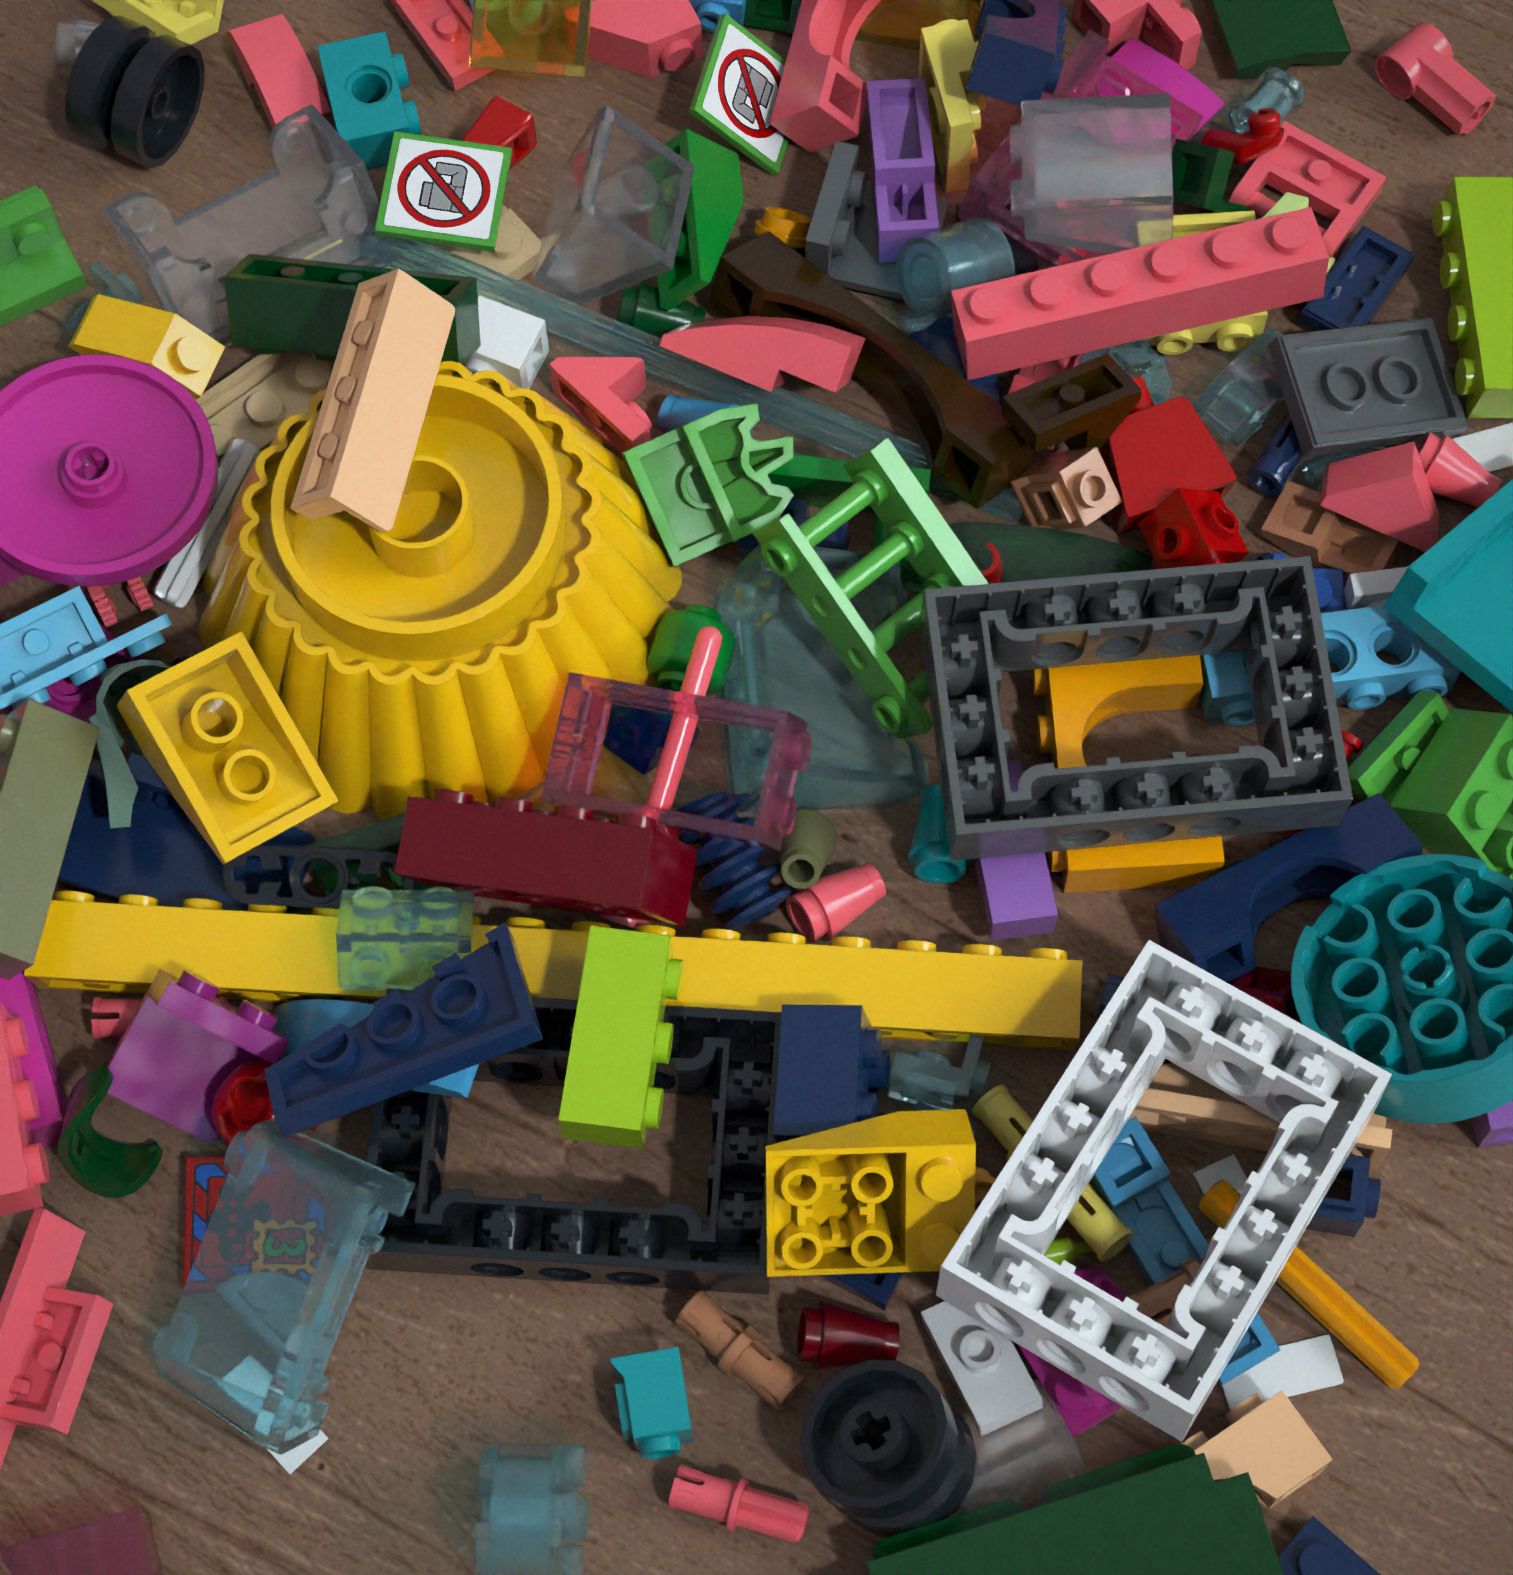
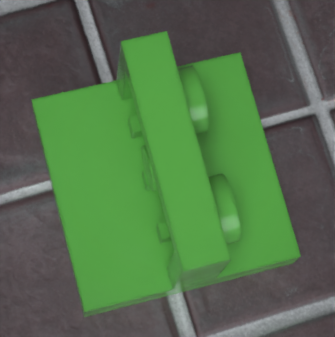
(33, 256)

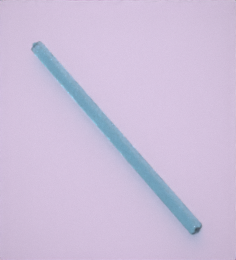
(622, 340)

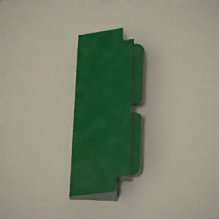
(1122, 1519)

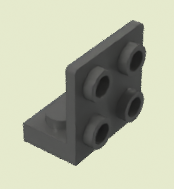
(844, 229)

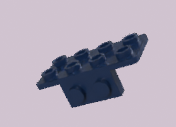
(160, 851)

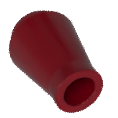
(842, 1337)

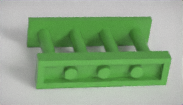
(914, 533)

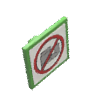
(740, 92)
(443, 191)

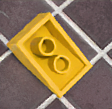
(226, 748)

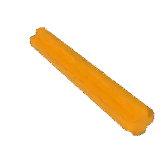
(1327, 1301)

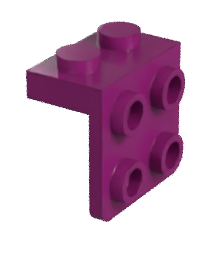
(185, 1048)

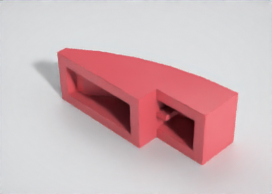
(769, 350)

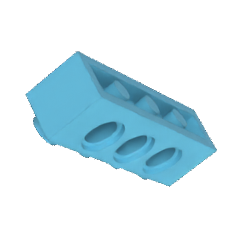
(1352, 645)

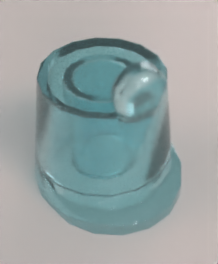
(949, 260)

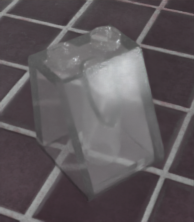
(1094, 171)
(613, 211)

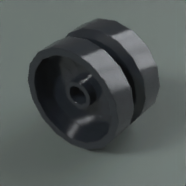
(134, 91)
(888, 1447)

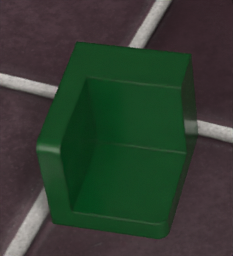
(1202, 176)

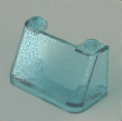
(791, 667)
(276, 1283)

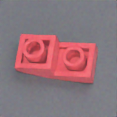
(277, 68)

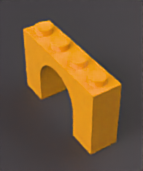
(1077, 703)

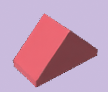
(1385, 493)

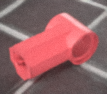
(1424, 68)

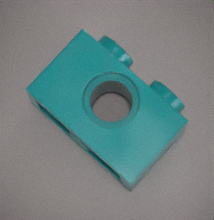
(362, 72)

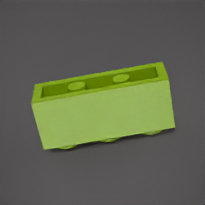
(619, 1038)

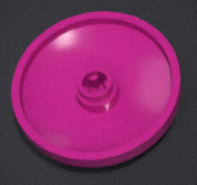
(101, 470)

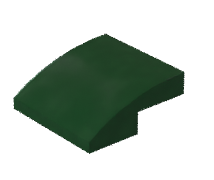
(1277, 34)

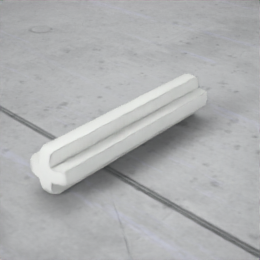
(187, 567)

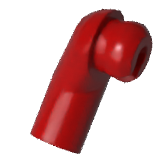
(1261, 138)

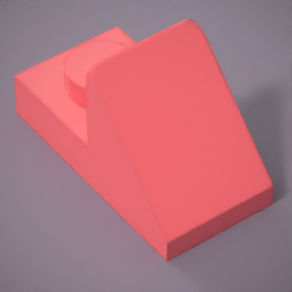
(602, 396)

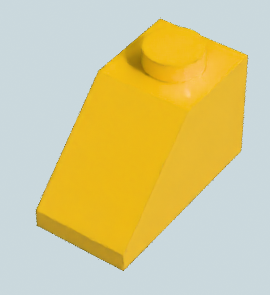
(149, 337)

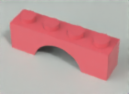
(818, 92)

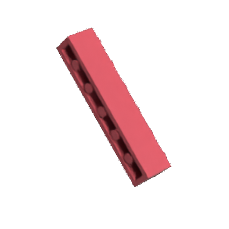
(1139, 293)

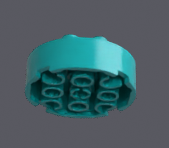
(1418, 982)

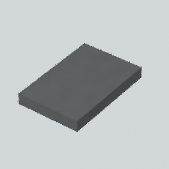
(1367, 386)

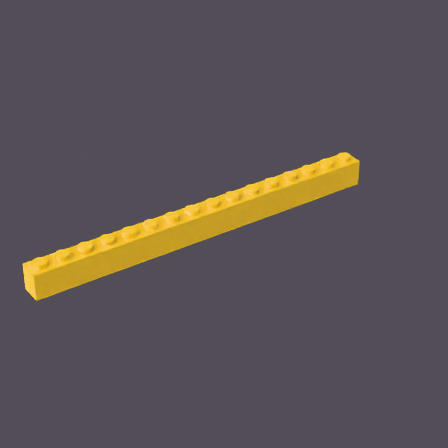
(293, 957)

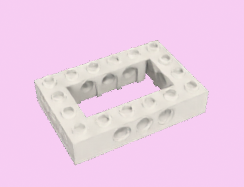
(1238, 1046)

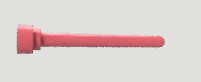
(680, 734)

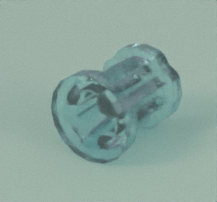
(1268, 95)

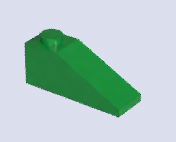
(708, 218)

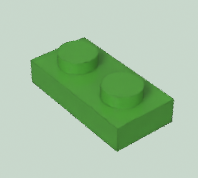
(1397, 748)

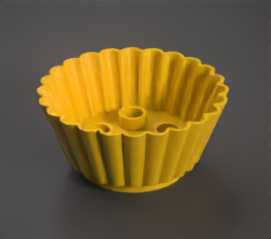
(455, 632)

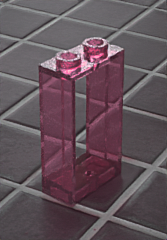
(582, 735)

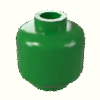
(674, 644)

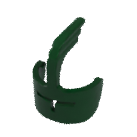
(99, 1163)

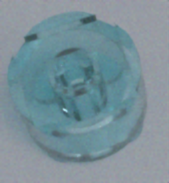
(532, 1509)

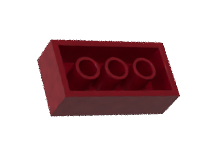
(547, 857)

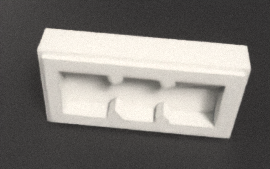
(982, 1368)

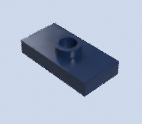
(1358, 283)

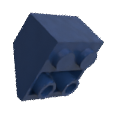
(827, 1069)

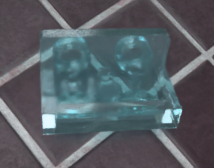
(399, 935)

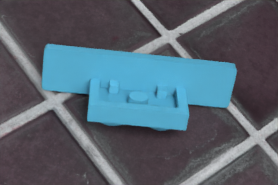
(60, 642)

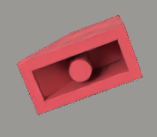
(645, 35)

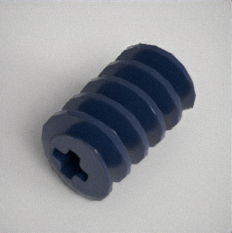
(733, 865)

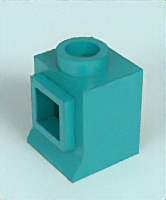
(653, 1402)

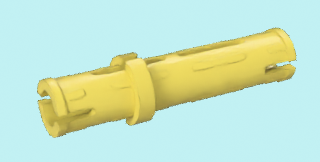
(1090, 1214)

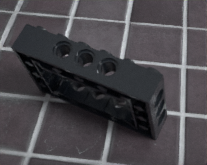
(598, 1243)

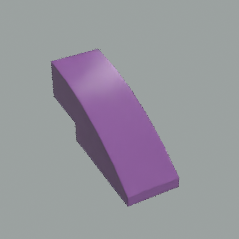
(901, 163)
(1016, 888)

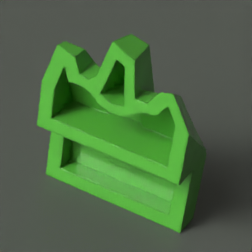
(709, 481)

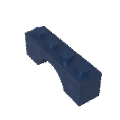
(1018, 49)
(1221, 916)

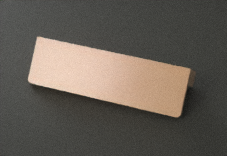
(375, 401)

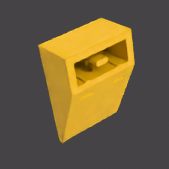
(870, 1195)

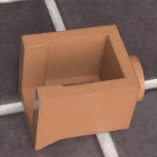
(1078, 486)

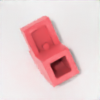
(1160, 22)

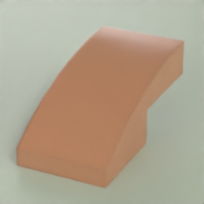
(1331, 539)

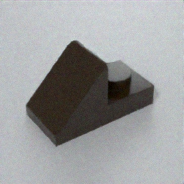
(1073, 406)

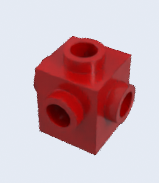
(1192, 530)

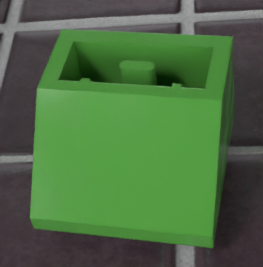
(1463, 790)

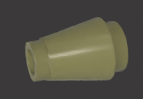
(807, 848)

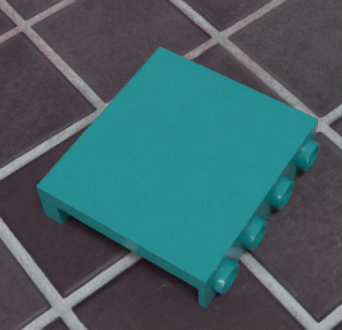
(1463, 596)

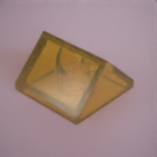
(531, 36)

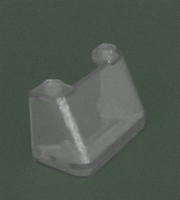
(301, 210)

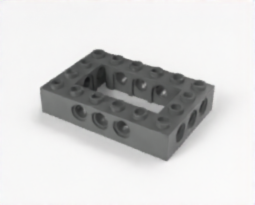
(1250, 606)

